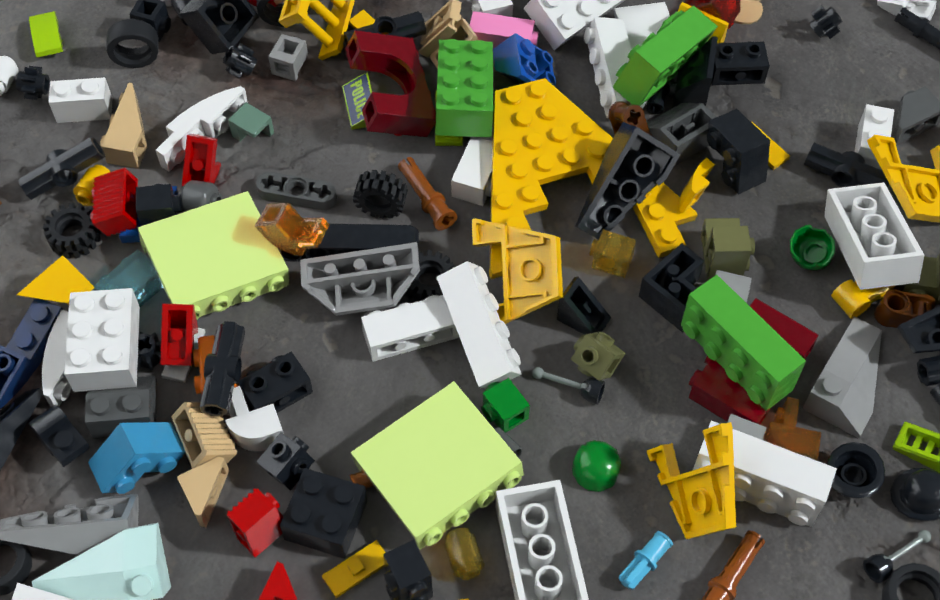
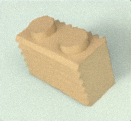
(202, 435)

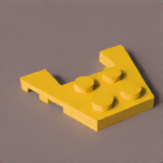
(913, 185)
(528, 265)
(706, 495)

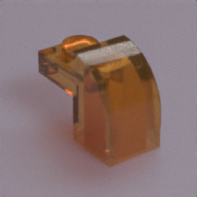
(290, 231)
(788, 436)

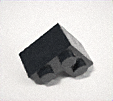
(743, 150)
(671, 282)

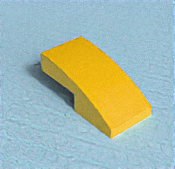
(695, 185)

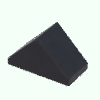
(581, 309)

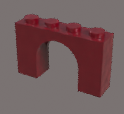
(397, 58)
(725, 397)

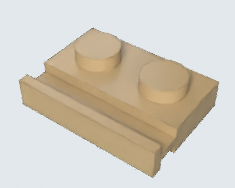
(440, 27)

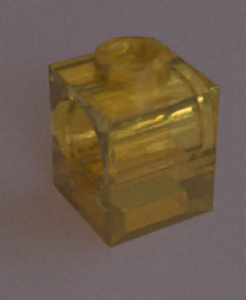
(612, 253)

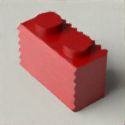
(114, 202)
(256, 521)

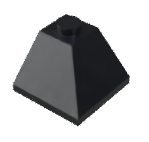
(695, 76)

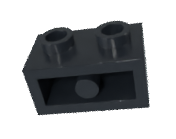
(740, 63)
(277, 383)
(407, 574)

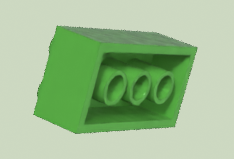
(663, 55)
(464, 88)
(742, 342)

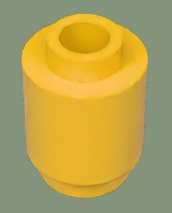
(84, 187)

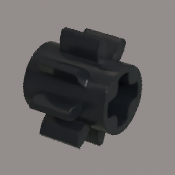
(825, 22)
(239, 60)
(32, 82)
(148, 351)

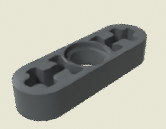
(287, 182)

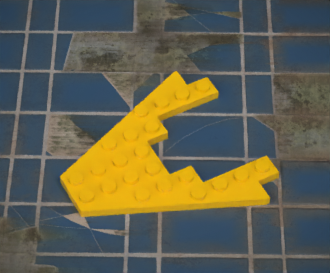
(547, 139)

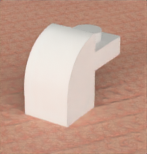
(252, 429)

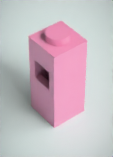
(499, 28)

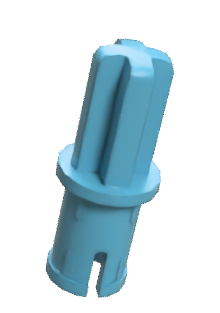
(645, 560)

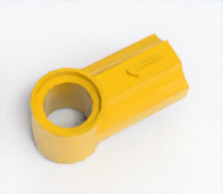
(856, 301)

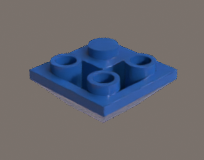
(523, 61)

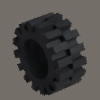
(380, 194)
(72, 244)
(429, 264)

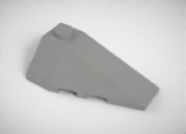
(848, 381)

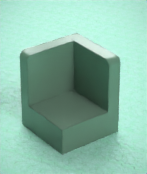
(249, 121)

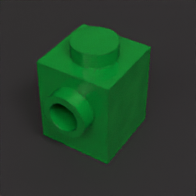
(505, 405)

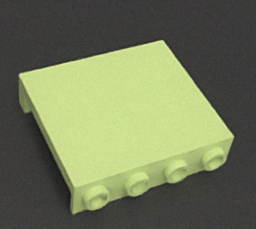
(214, 255)
(438, 464)

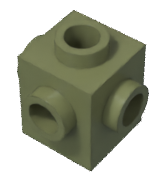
(597, 355)

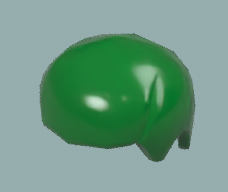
(812, 248)
(596, 466)

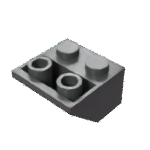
(683, 128)

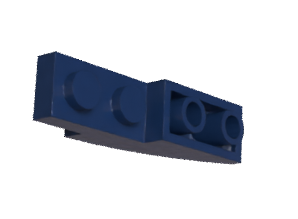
(26, 348)

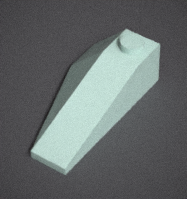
(119, 568)

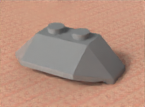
(361, 278)

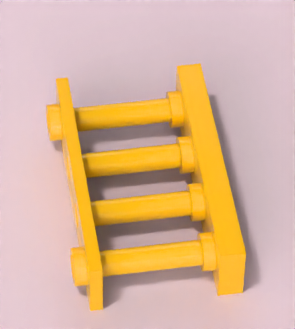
(338, 19)

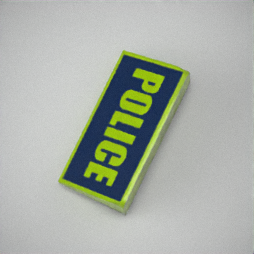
(356, 95)

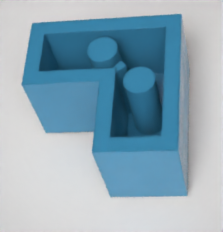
(132, 452)

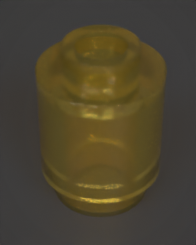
(463, 554)

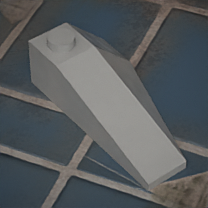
(73, 528)

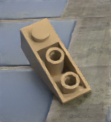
(125, 137)

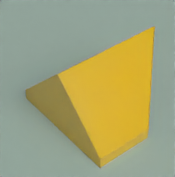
(57, 283)

